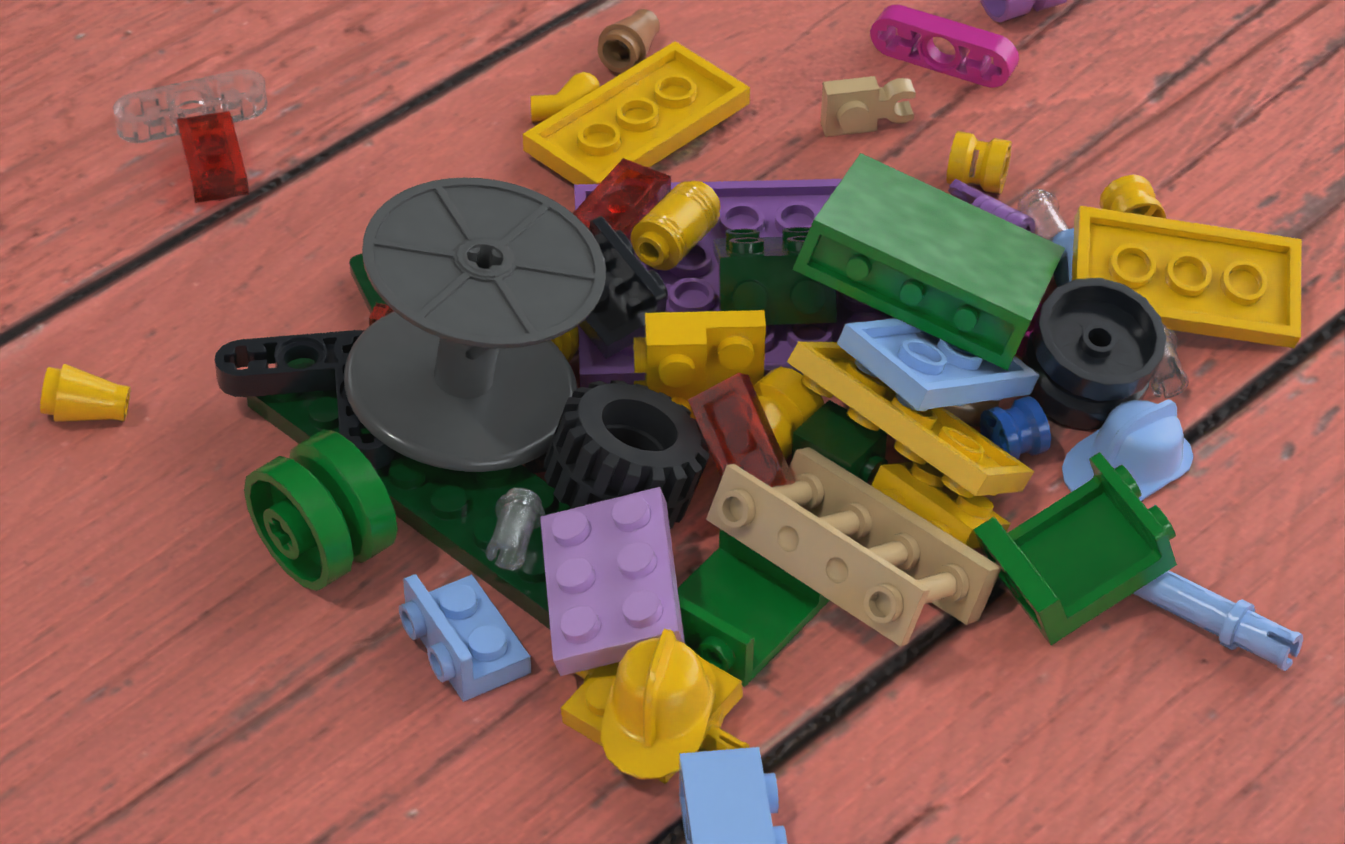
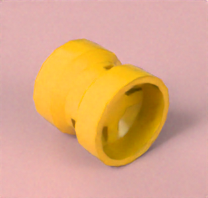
(991, 162)

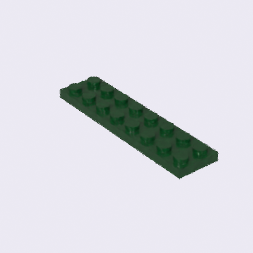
(439, 503)

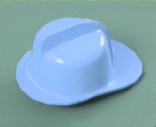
(1142, 439)

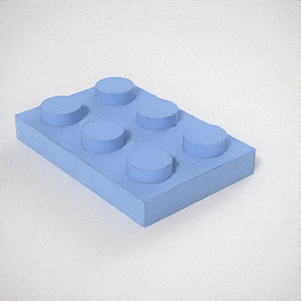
(930, 370)

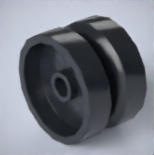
(1093, 350)

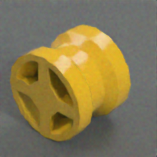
(1131, 195)

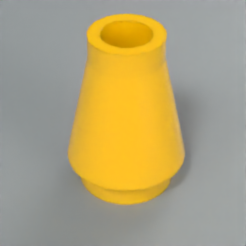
(81, 396)

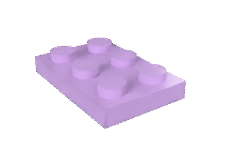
(609, 579)

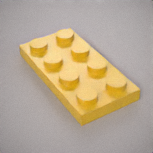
(637, 116)
(1197, 273)
(965, 457)

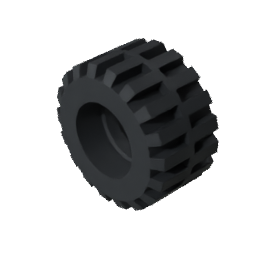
(622, 443)

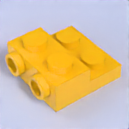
(699, 350)

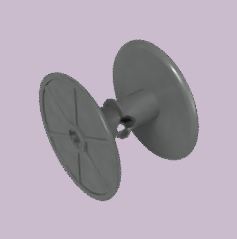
(476, 296)

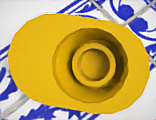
(657, 707)

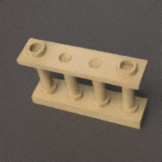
(854, 545)

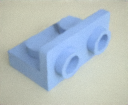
(463, 636)

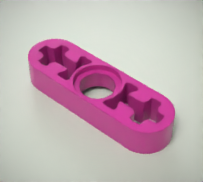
(921, 51)

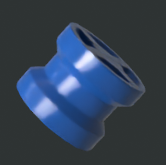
(1018, 428)

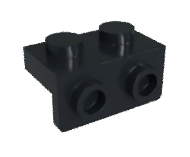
(626, 294)

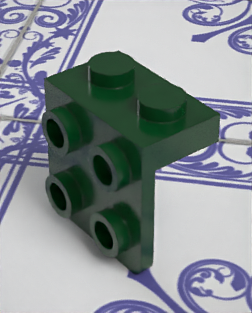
(760, 276)

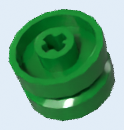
(320, 509)

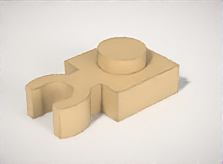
(858, 103)

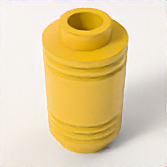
(676, 225)

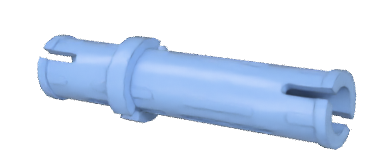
(1232, 622)

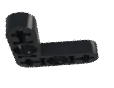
(329, 352)

